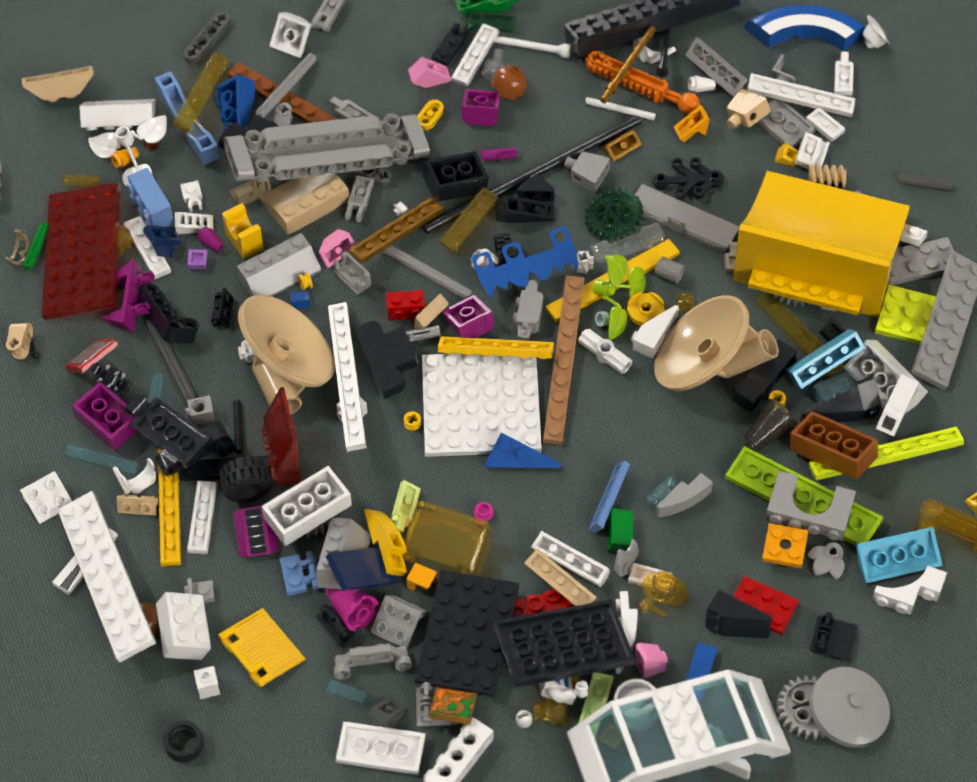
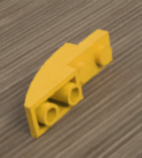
(389, 539)

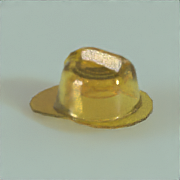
(665, 588)

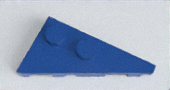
(512, 453)

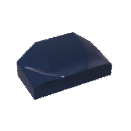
(162, 239)

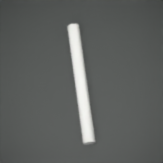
(619, 108)

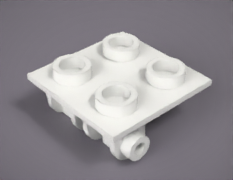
(46, 497)

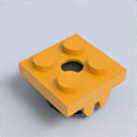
(785, 546)

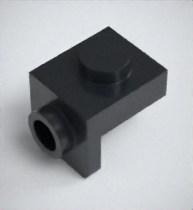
(831, 330)

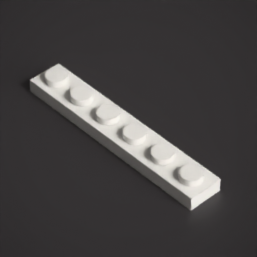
(801, 95)

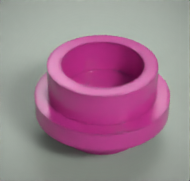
(483, 511)

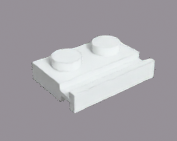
(811, 151)

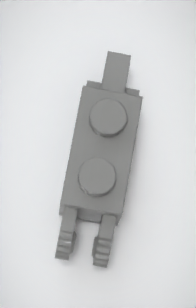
(529, 311)

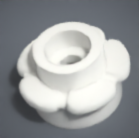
(400, 209)

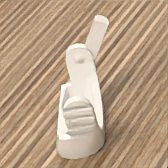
(648, 55)
(140, 482)

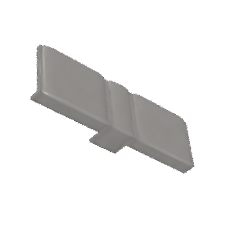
(686, 219)

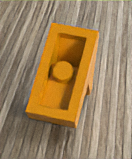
(694, 122)

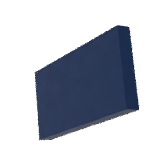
(360, 569)

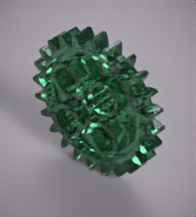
(627, 205)

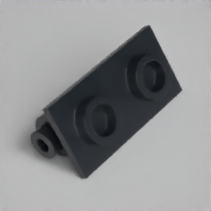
(223, 302)
(334, 625)

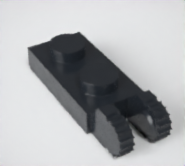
(450, 45)

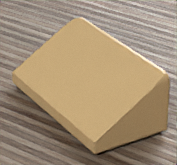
(430, 312)

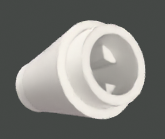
(700, 84)

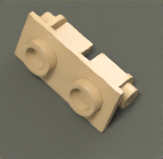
(133, 505)

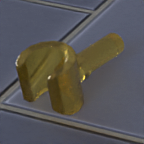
(647, 604)

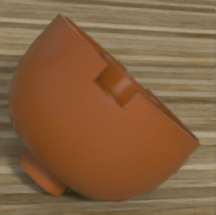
(509, 82)

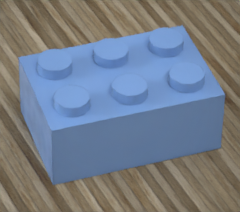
(150, 199)

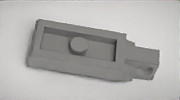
(347, 109)

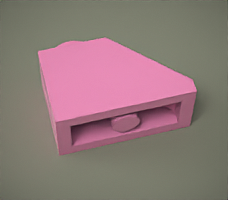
(428, 73)
(335, 246)
(650, 659)

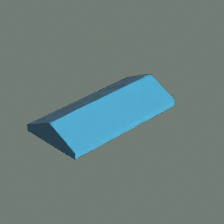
(898, 555)

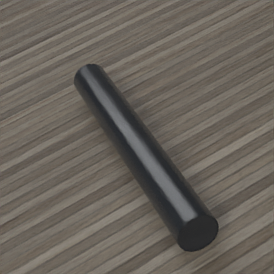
(238, 426)

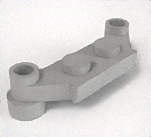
(371, 655)

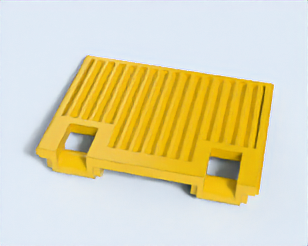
(261, 646)

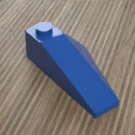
(235, 100)

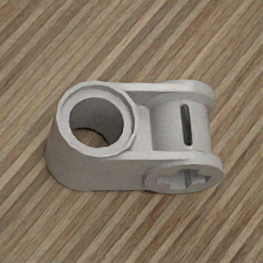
(283, 114)

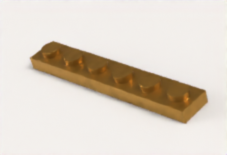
(396, 230)

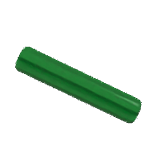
(35, 246)

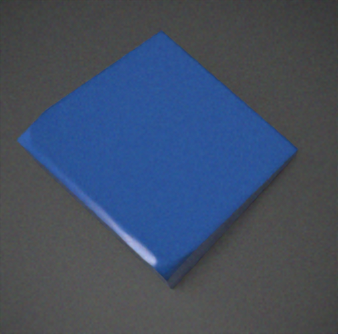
(300, 299)

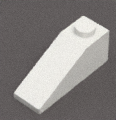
(653, 332)

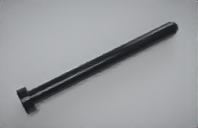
(662, 69)

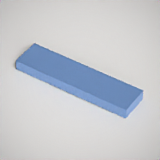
(609, 496)

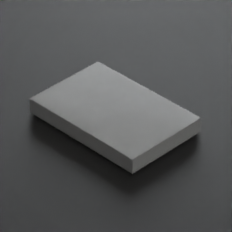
(785, 123)

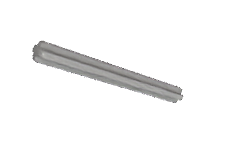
(286, 85)
(428, 272)

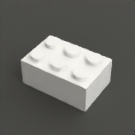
(183, 626)

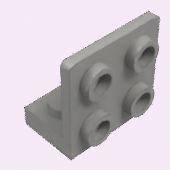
(397, 620)

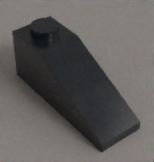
(523, 210)

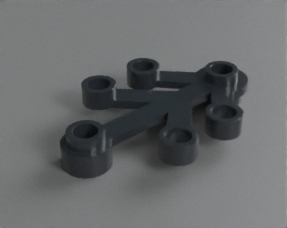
(690, 178)

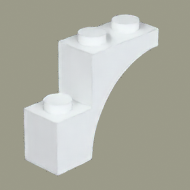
(904, 598)

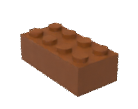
(834, 445)

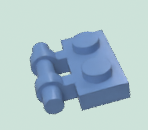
(293, 573)

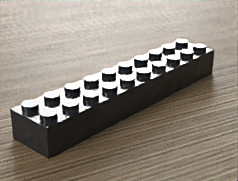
(633, 20)

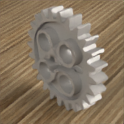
(787, 701)

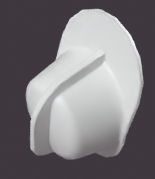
(873, 34)

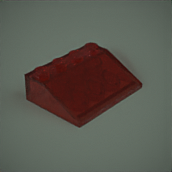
(281, 441)

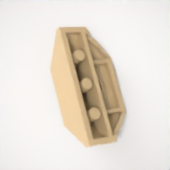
(59, 84)

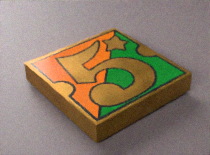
(453, 705)

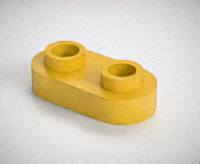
(429, 118)

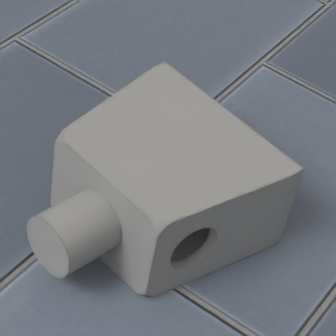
(588, 170)

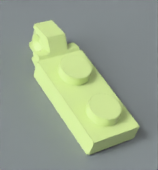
(405, 505)

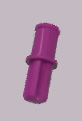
(497, 154)

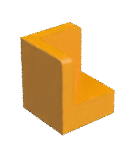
(421, 577)

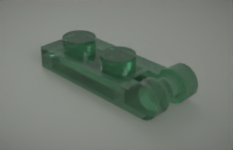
(500, 21)

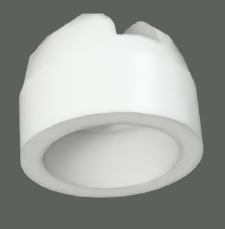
(525, 721)

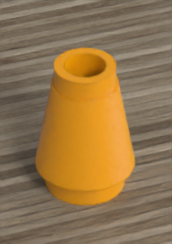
(122, 157)

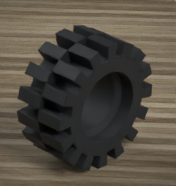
(499, 241)

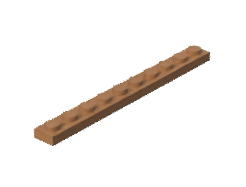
(563, 360)

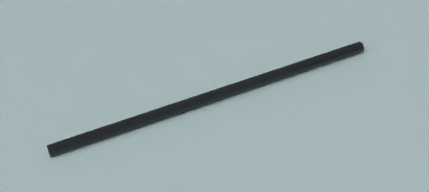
(544, 168)

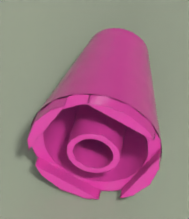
(353, 607)

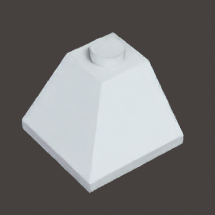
(290, 34)

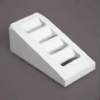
(183, 217)

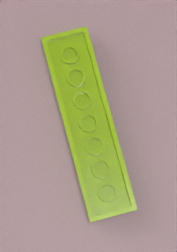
(759, 476)

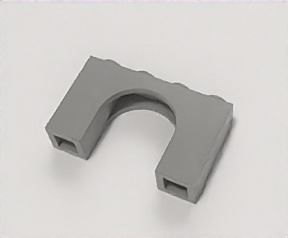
(829, 523)

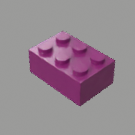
(104, 416)

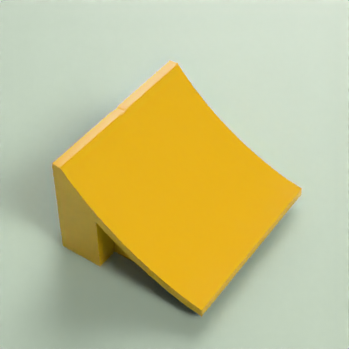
(819, 244)

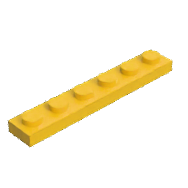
(496, 347)

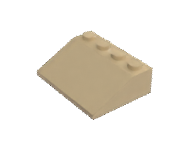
(305, 200)

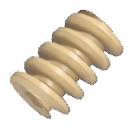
(829, 176)

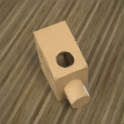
(747, 109)

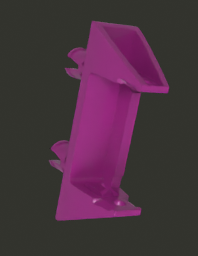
(131, 278)

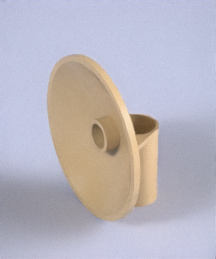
(711, 342)
(286, 348)

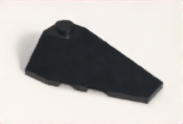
(853, 405)

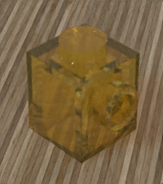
(124, 240)

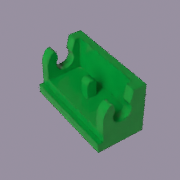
(619, 529)

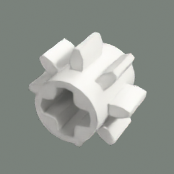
(585, 261)
(246, 352)

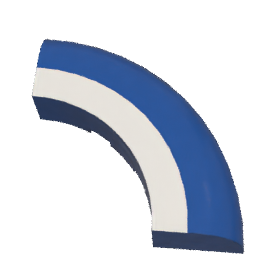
(806, 22)

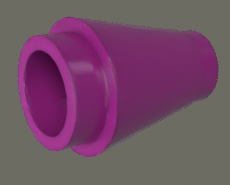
(210, 239)

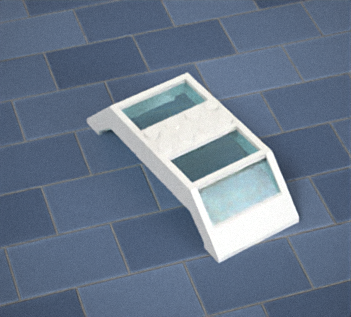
(678, 729)

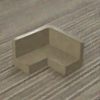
(249, 191)

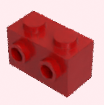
(404, 304)

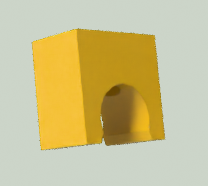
(241, 233)

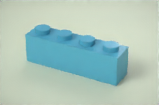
(825, 358)

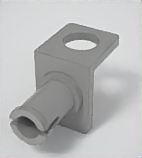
(779, 75)

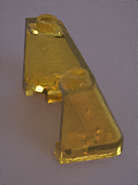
(942, 516)
(448, 538)

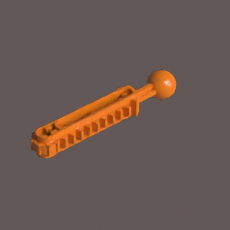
(640, 82)

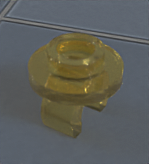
(686, 301)

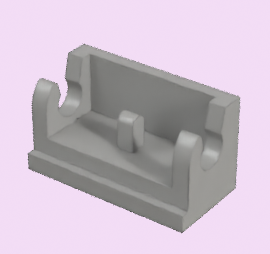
(352, 273)

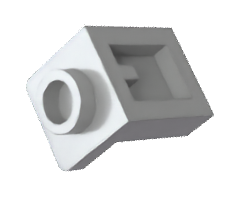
(201, 588)

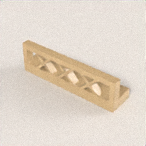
(559, 579)

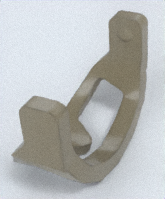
(19, 236)

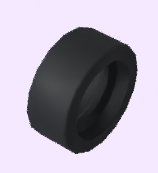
(183, 756)

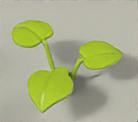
(616, 271)

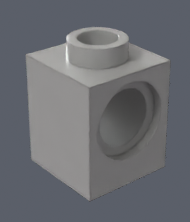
(201, 403)

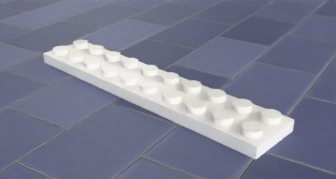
(106, 577)

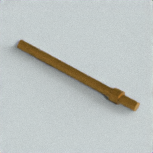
(612, 87)

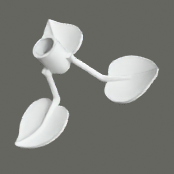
(107, 143)

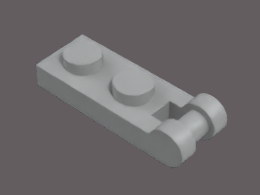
(328, 12)

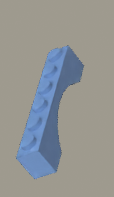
(198, 137)

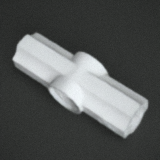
(597, 345)

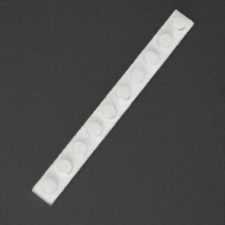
(347, 377)

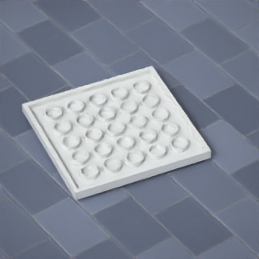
(475, 400)

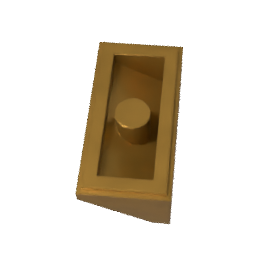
(622, 145)

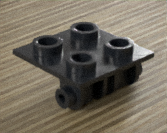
(833, 637)

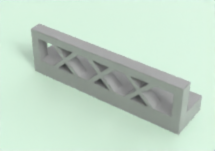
(713, 69)

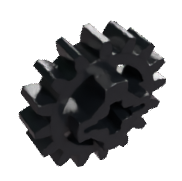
(111, 376)

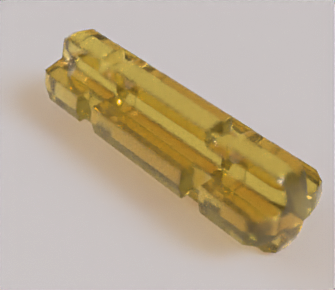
(81, 180)

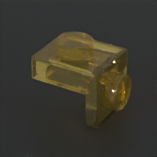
(550, 710)

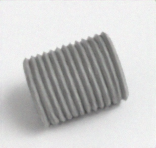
(669, 269)

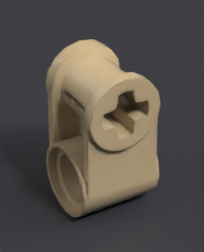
(19, 339)

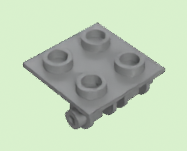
(424, 700)

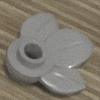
(625, 559)
(826, 562)

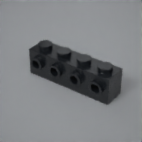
(763, 377)

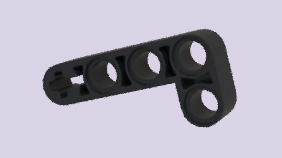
(164, 318)
(221, 442)

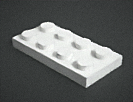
(380, 748)

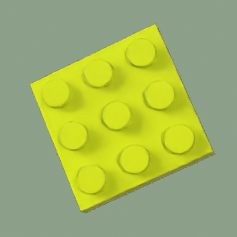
(904, 314)

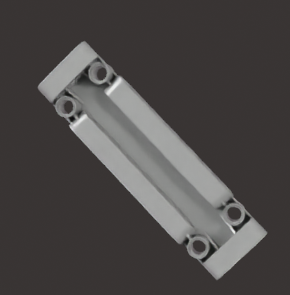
(326, 147)

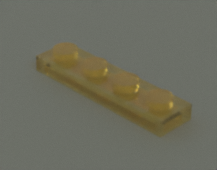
(469, 220)

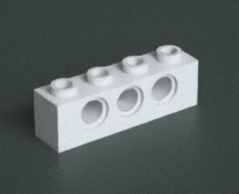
(476, 732)

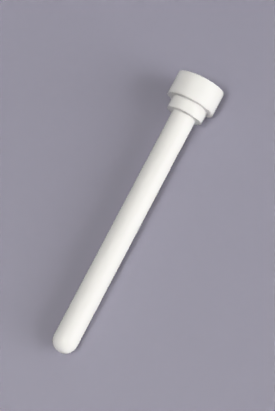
(563, 50)

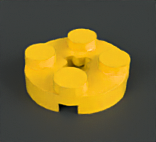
(644, 300)

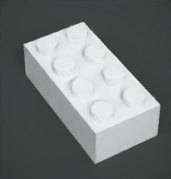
(306, 505)

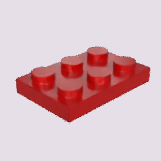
(769, 601)

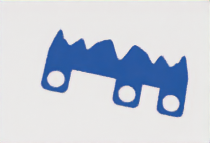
(518, 268)

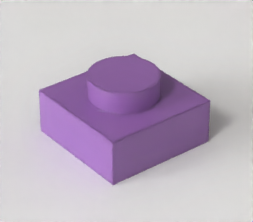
(197, 259)

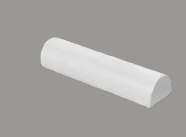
(571, 559)

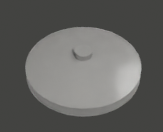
(849, 707)

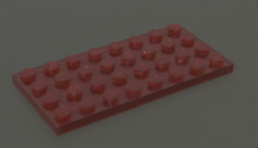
(81, 251)

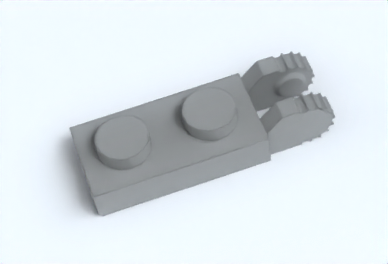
(359, 197)

